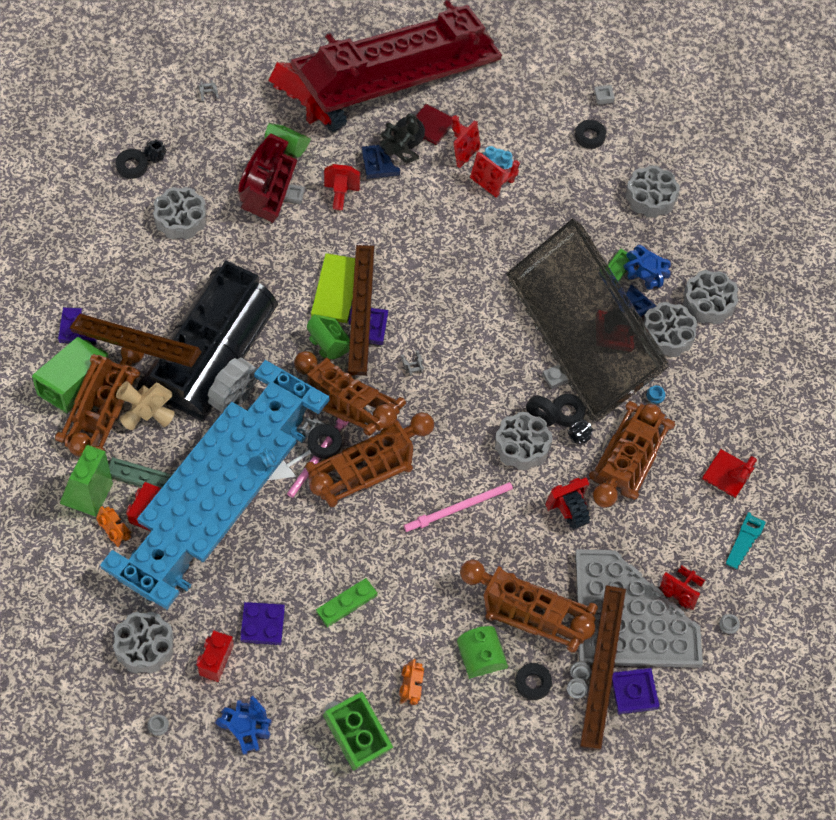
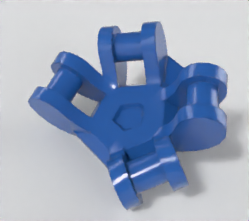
(650, 267)
(244, 723)

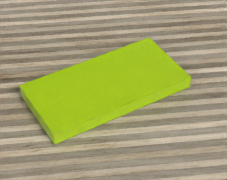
(335, 288)

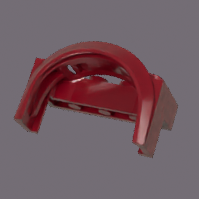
(255, 180)

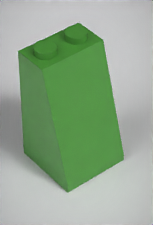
(64, 373)
(88, 482)

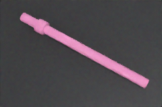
(304, 474)
(423, 521)

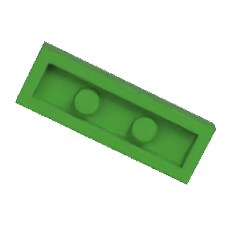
(346, 602)

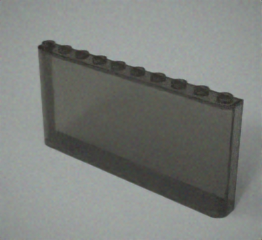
(587, 320)

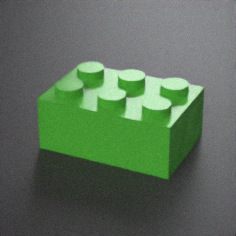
(357, 731)

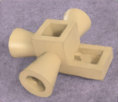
(145, 404)

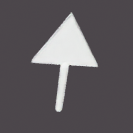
(283, 469)

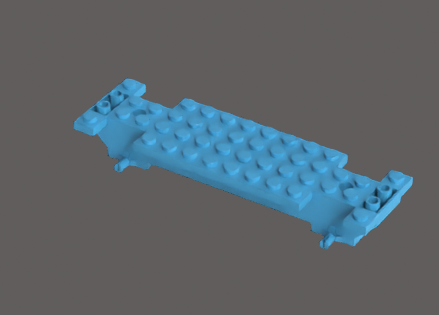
(215, 485)

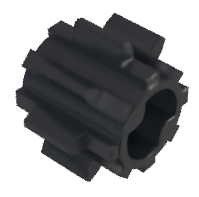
(155, 151)
(580, 431)

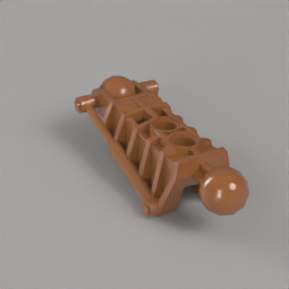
(94, 388)
(349, 395)
(392, 456)
(624, 461)
(514, 611)

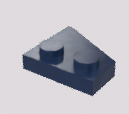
(377, 163)
(639, 301)

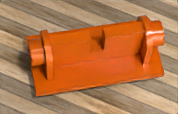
(107, 519)
(412, 674)

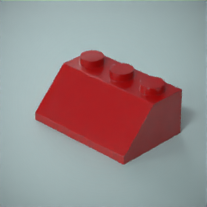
(286, 79)

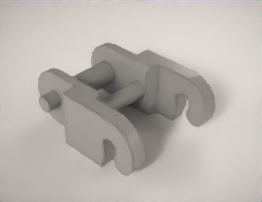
(214, 89)
(406, 364)
(313, 423)

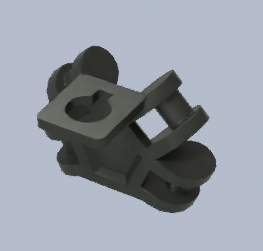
(398, 144)

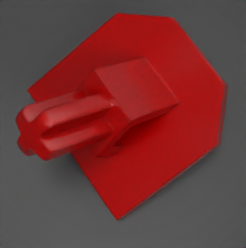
(341, 179)

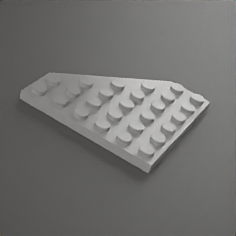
(651, 626)

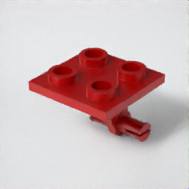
(467, 140)
(492, 176)
(729, 472)
(681, 591)

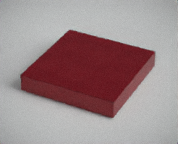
(435, 123)

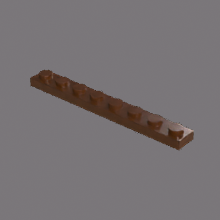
(361, 310)
(135, 340)
(602, 668)

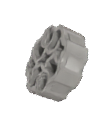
(652, 191)
(179, 218)
(710, 297)
(671, 339)
(232, 384)
(523, 441)
(129, 648)

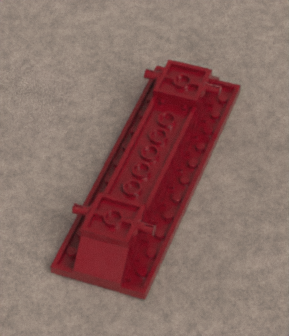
(396, 60)

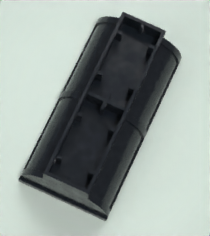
(224, 327)

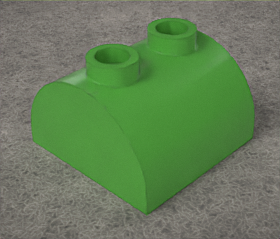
(297, 142)
(329, 336)
(481, 651)

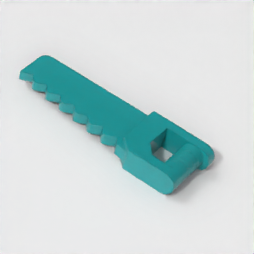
(745, 540)

